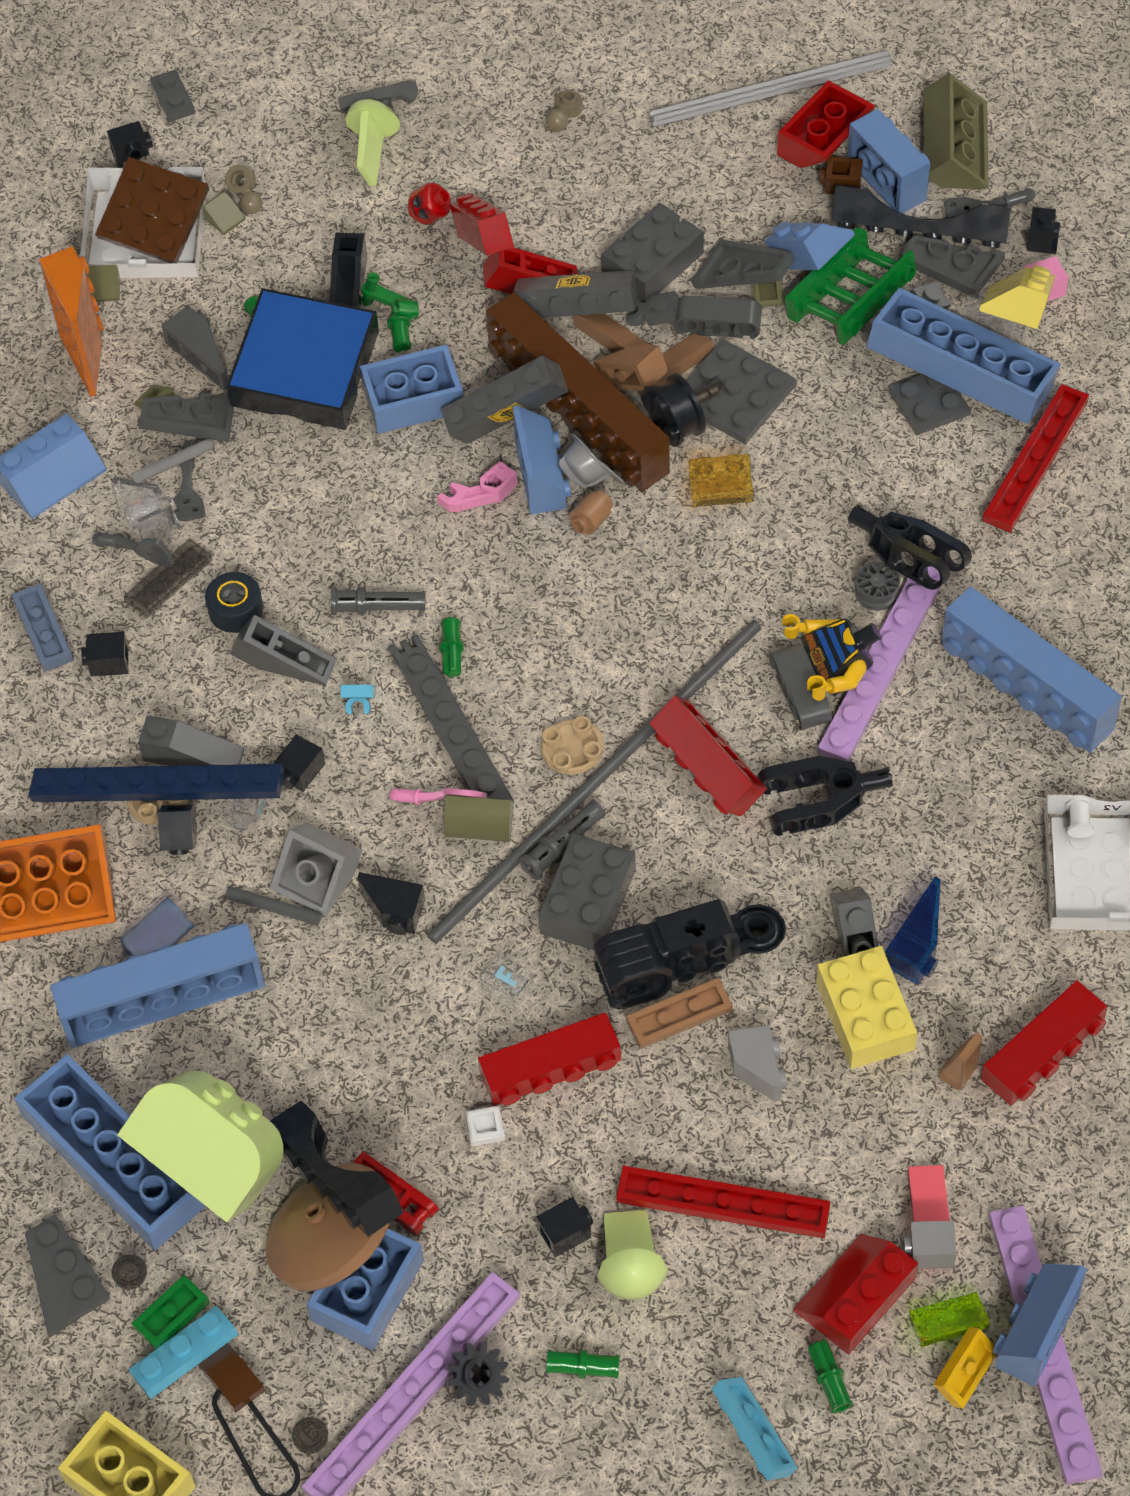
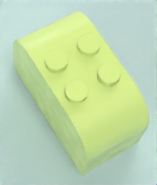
(206, 1141)

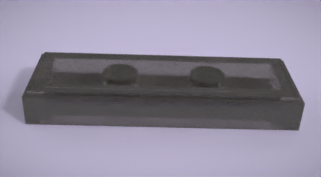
(166, 581)

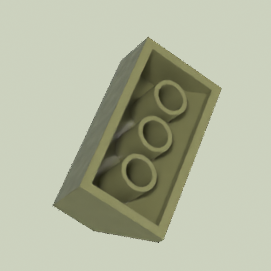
(955, 135)

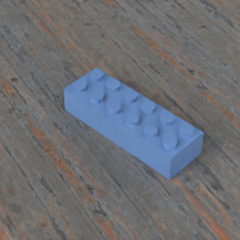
(963, 355)
(1030, 670)
(157, 985)
(83, 1129)

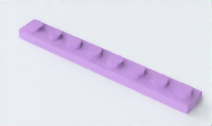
(887, 655)
(1057, 1383)
(411, 1390)

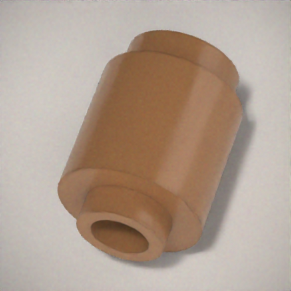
(591, 512)

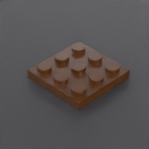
(152, 211)

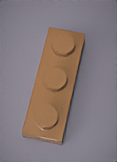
(679, 1013)

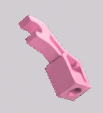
(483, 494)

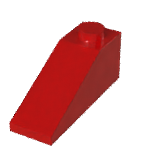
(507, 266)

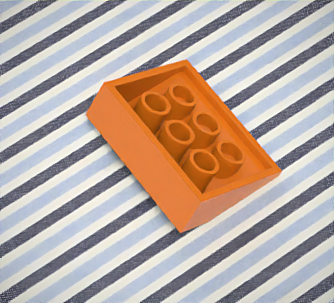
(75, 311)
(55, 883)

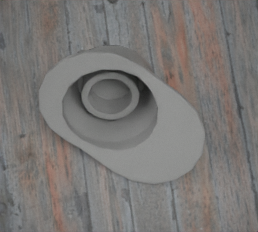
(583, 467)

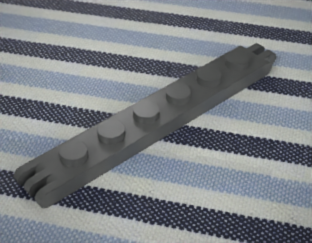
(448, 720)

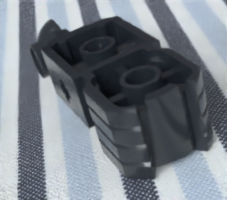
(646, 958)

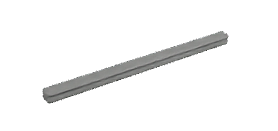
(770, 88)

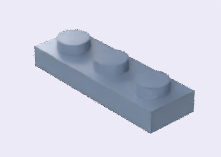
(42, 627)

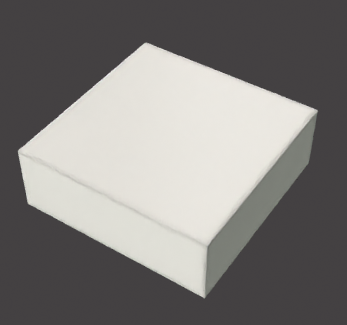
(485, 1125)

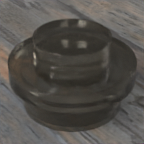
(129, 1272)
(310, 1435)

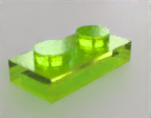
(948, 1319)

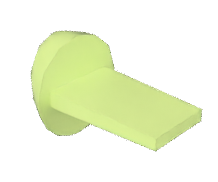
(372, 122)
(631, 1264)

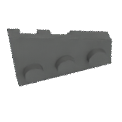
(742, 264)
(954, 266)
(195, 417)
(62, 1276)

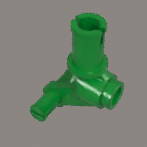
(402, 310)

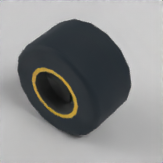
(233, 601)

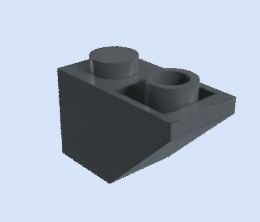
(854, 920)

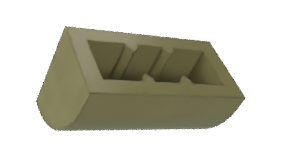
(478, 818)

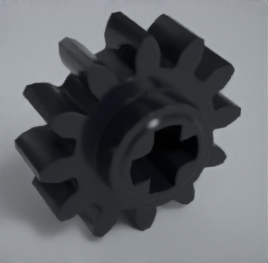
(490, 1373)

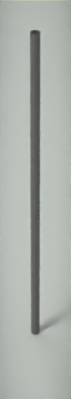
(587, 788)

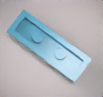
(183, 1352)
(754, 1428)

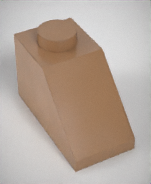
(633, 367)

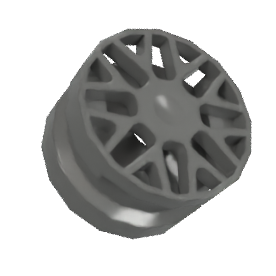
(885, 586)

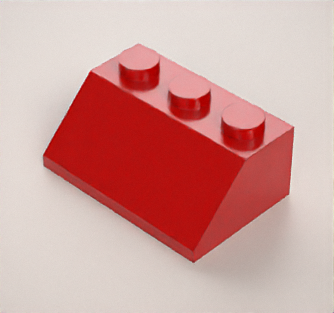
(820, 125)
(857, 1290)

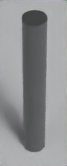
(273, 905)

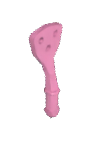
(418, 796)

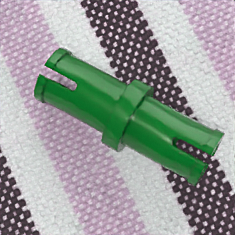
(582, 1364)

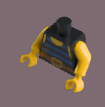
(835, 651)

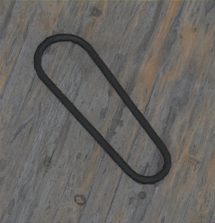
(244, 1462)

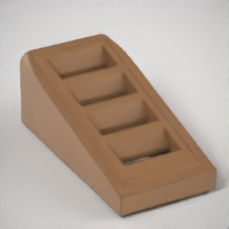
(962, 1063)

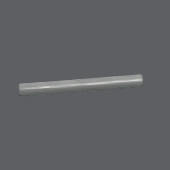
(172, 460)

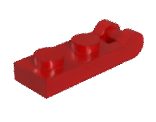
(405, 1194)

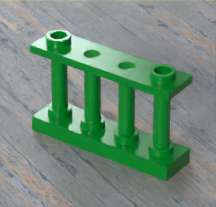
(823, 282)

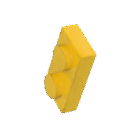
(965, 1367)

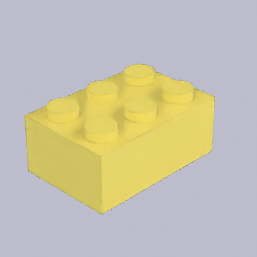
(866, 1007)
(122, 1463)

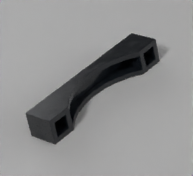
(860, 206)
(348, 268)
(360, 1195)

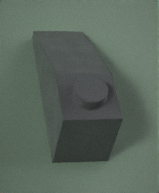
(192, 339)
(281, 652)
(180, 744)

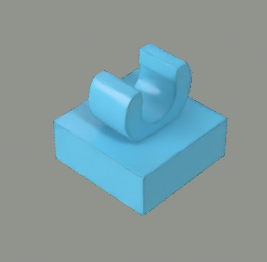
(358, 693)

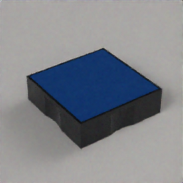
(302, 358)

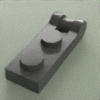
(403, 91)

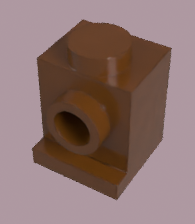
(841, 171)

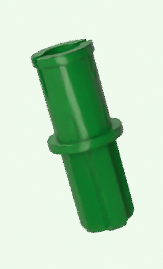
(451, 647)
(830, 1376)

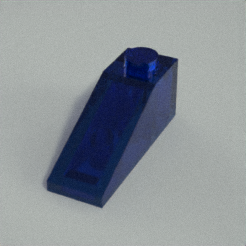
(915, 944)

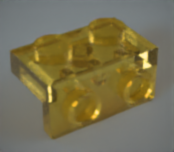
(720, 480)

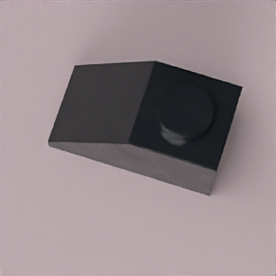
(393, 902)

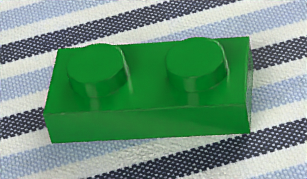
(170, 1312)

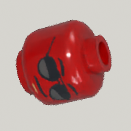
(429, 203)

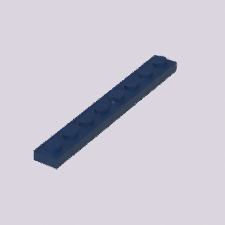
(157, 783)

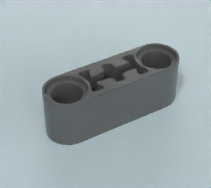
(718, 317)
(793, 672)

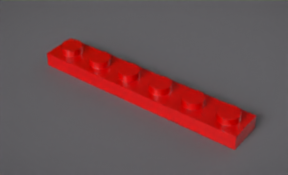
(1035, 458)
(723, 1201)

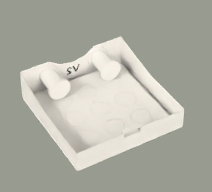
(129, 262)
(1089, 863)

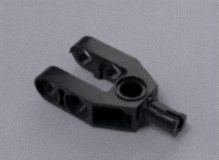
(900, 533)
(814, 772)

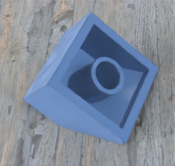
(809, 242)

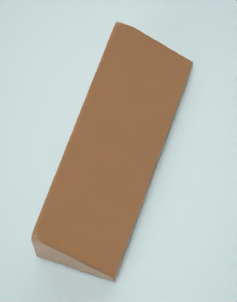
(607, 331)
(685, 355)

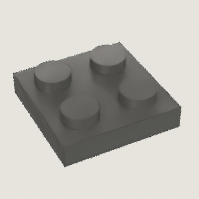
(928, 403)

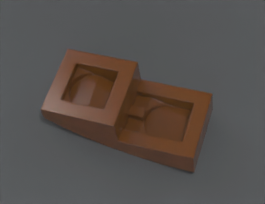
(232, 1377)

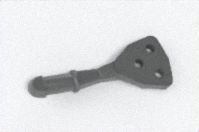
(964, 203)
(187, 494)
(149, 549)

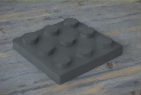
(748, 394)

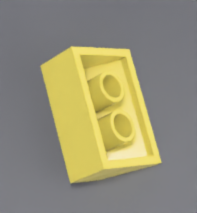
(1020, 296)

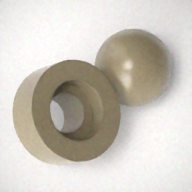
(566, 105)
(250, 201)

